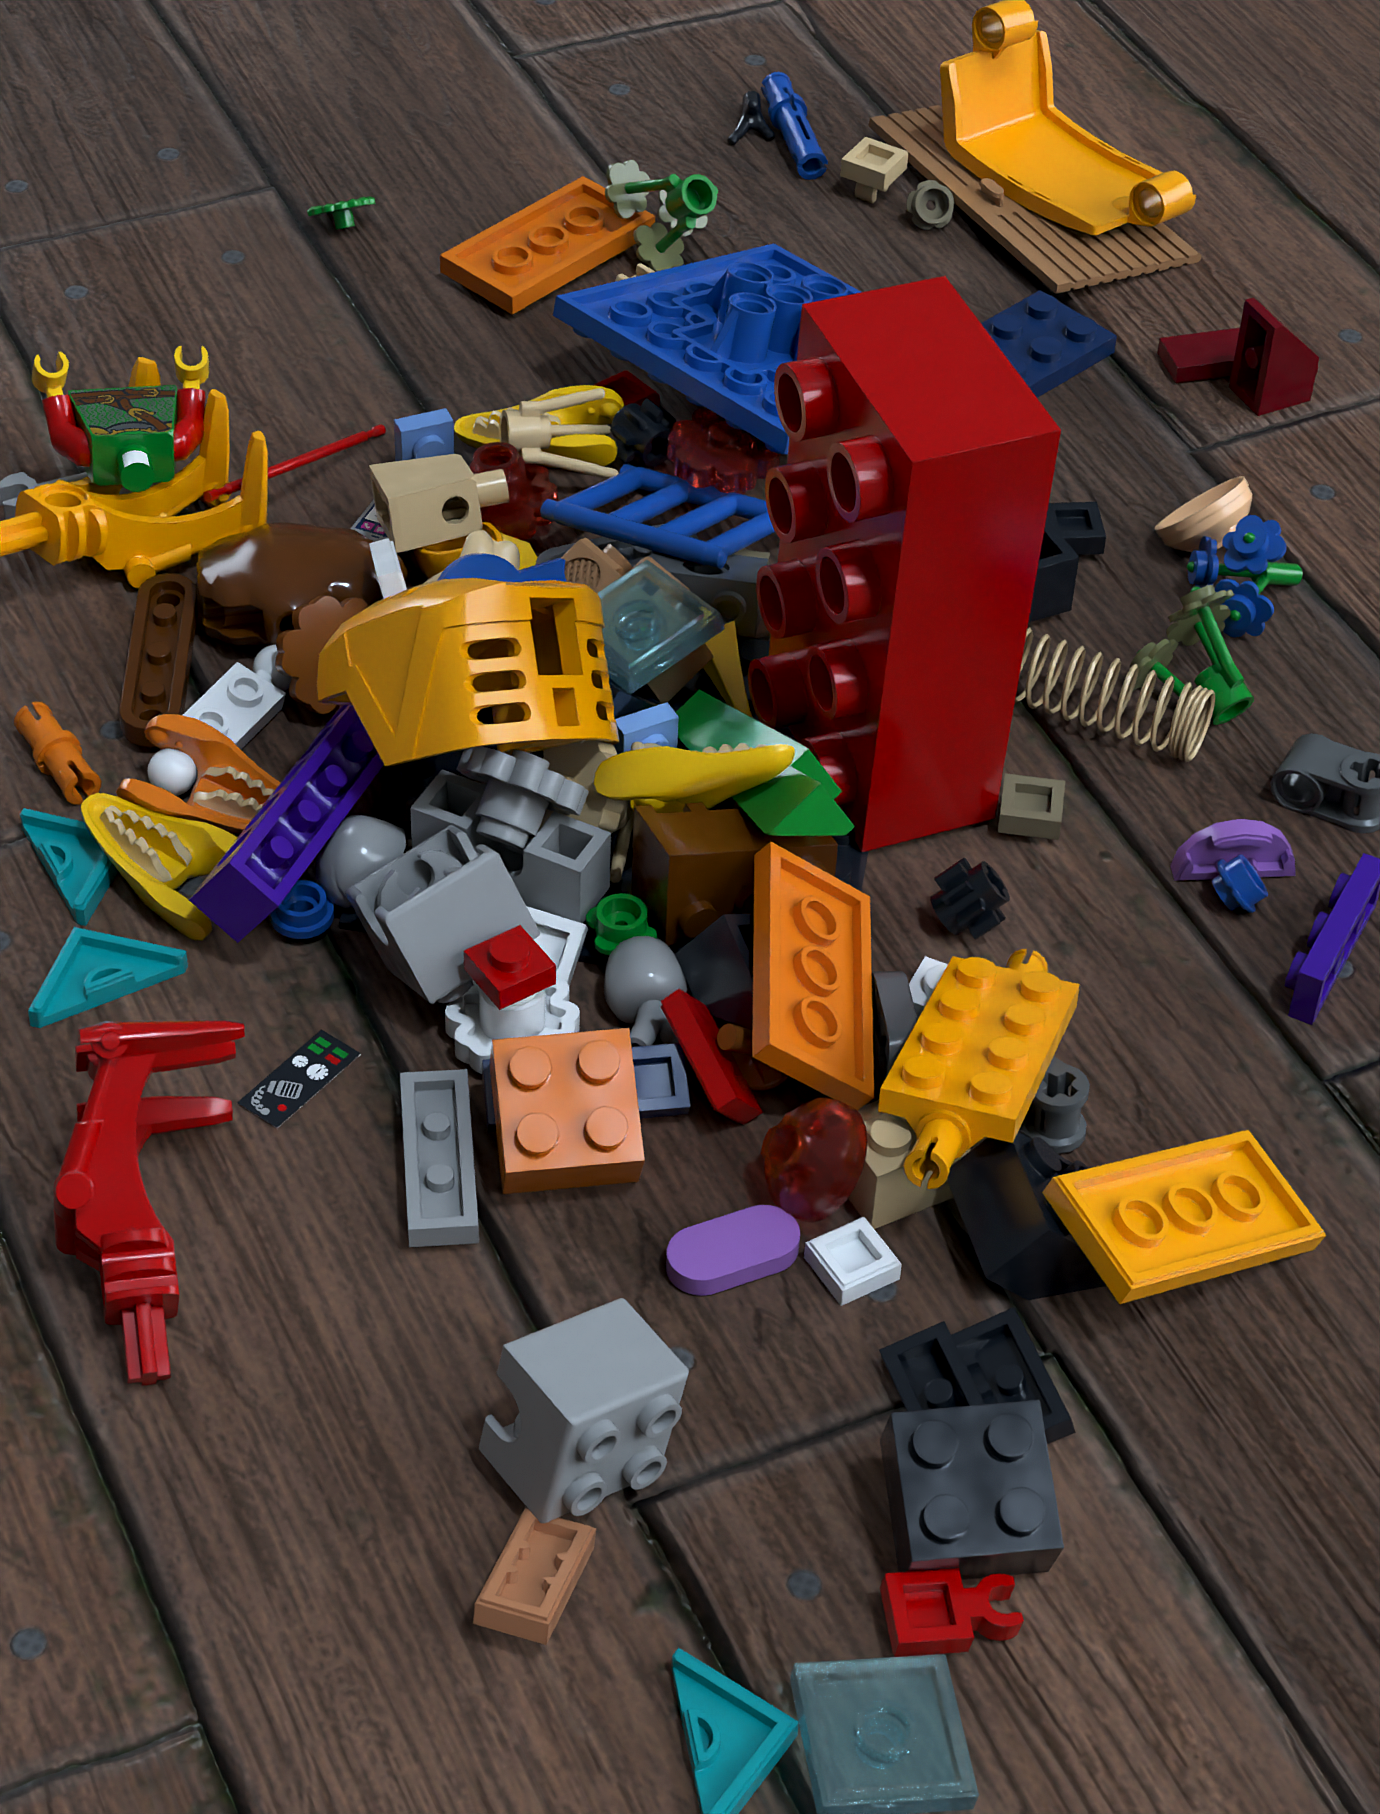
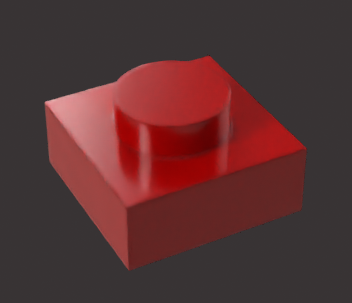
(509, 967)

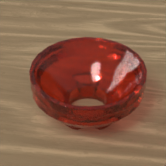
(815, 1158)

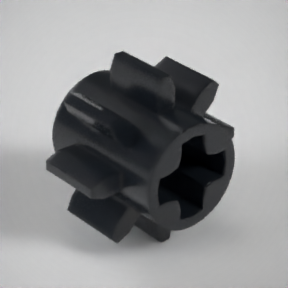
(642, 433)
(970, 898)

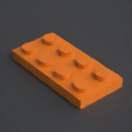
(542, 246)
(812, 977)

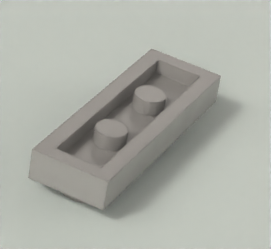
(439, 1158)

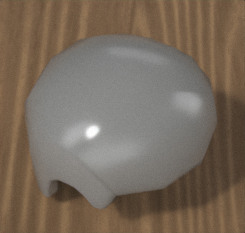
(354, 852)

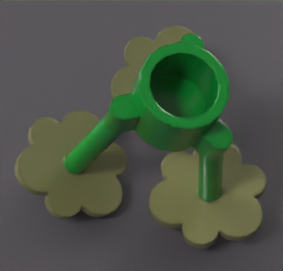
(683, 207)
(1199, 620)

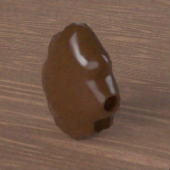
(264, 574)

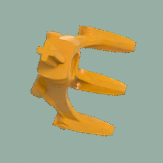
(141, 527)

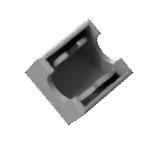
(435, 907)
(591, 1410)

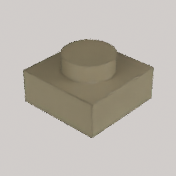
(1031, 806)

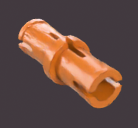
(57, 752)

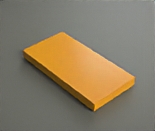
(1183, 1215)

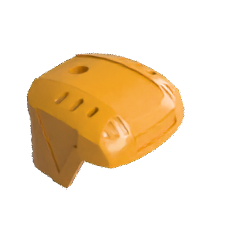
(459, 645)

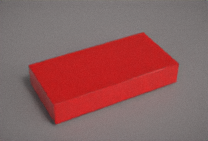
(712, 1065)

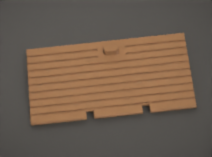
(1051, 251)

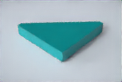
(71, 860)
(98, 970)
(728, 1735)

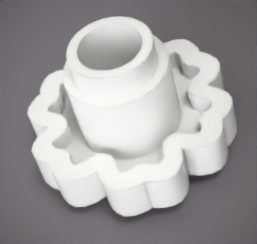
(477, 1021)

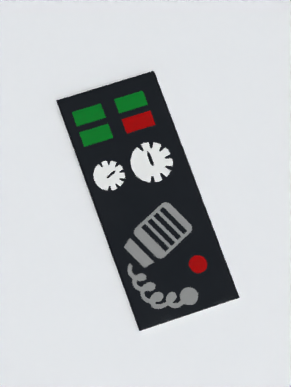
(299, 1078)

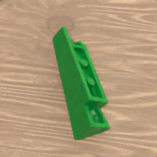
(788, 805)

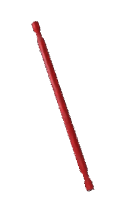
(301, 460)

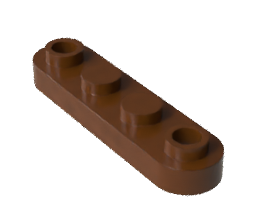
(158, 653)

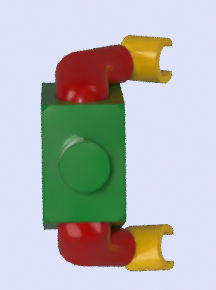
(128, 431)

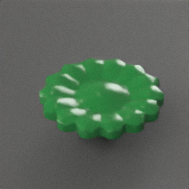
(342, 211)

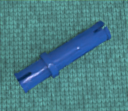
(789, 115)

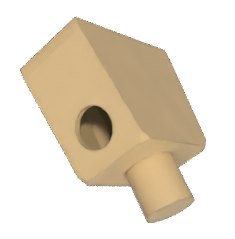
(433, 499)

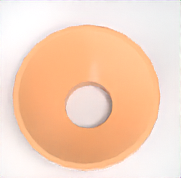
(1207, 515)

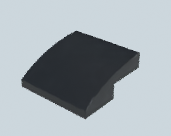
(976, 1367)

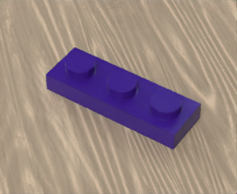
(1333, 939)

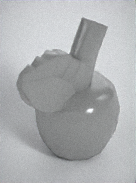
(635, 982)

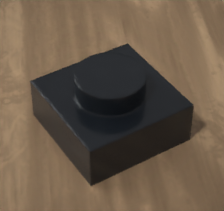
(1079, 526)

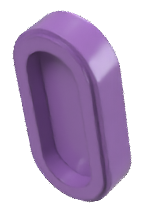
(732, 1250)

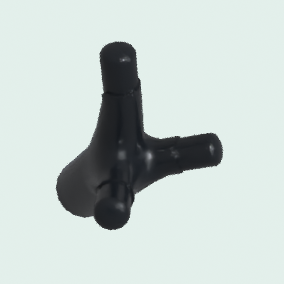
(751, 119)

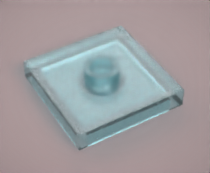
(652, 625)
(883, 1736)

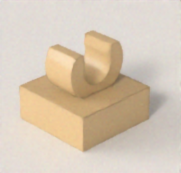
(873, 167)

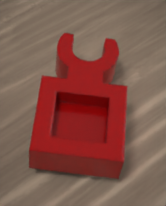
(935, 1615)

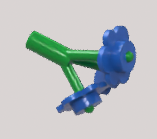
(1250, 555)

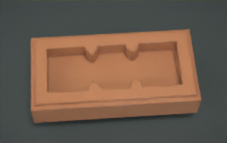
(534, 1577)

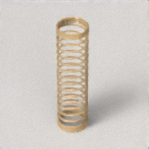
(1189, 718)

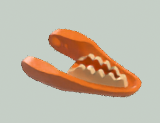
(228, 782)

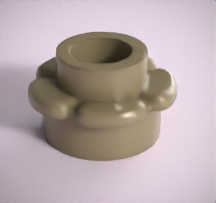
(943, 205)

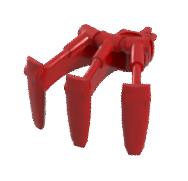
(100, 1189)

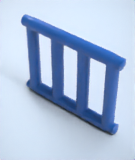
(667, 493)

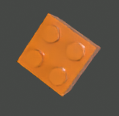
(566, 1110)

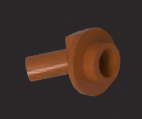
(739, 1042)

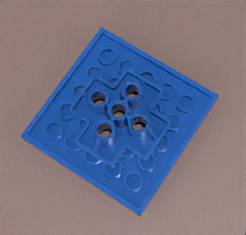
(710, 329)

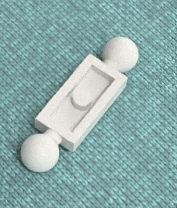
(234, 706)

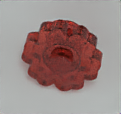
(717, 455)
(527, 489)

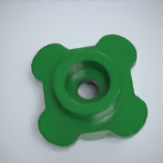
(618, 919)

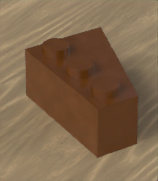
(702, 865)

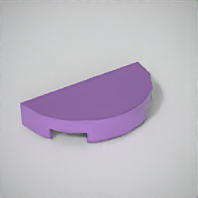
(1256, 840)

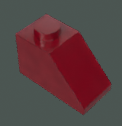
(1270, 362)

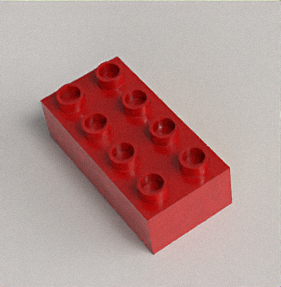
(902, 556)

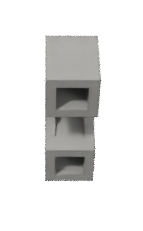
(559, 869)

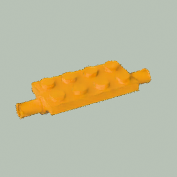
(976, 1058)

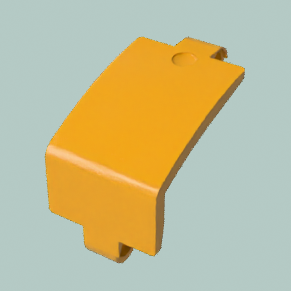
(1008, 130)

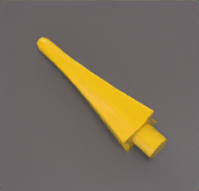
(726, 668)

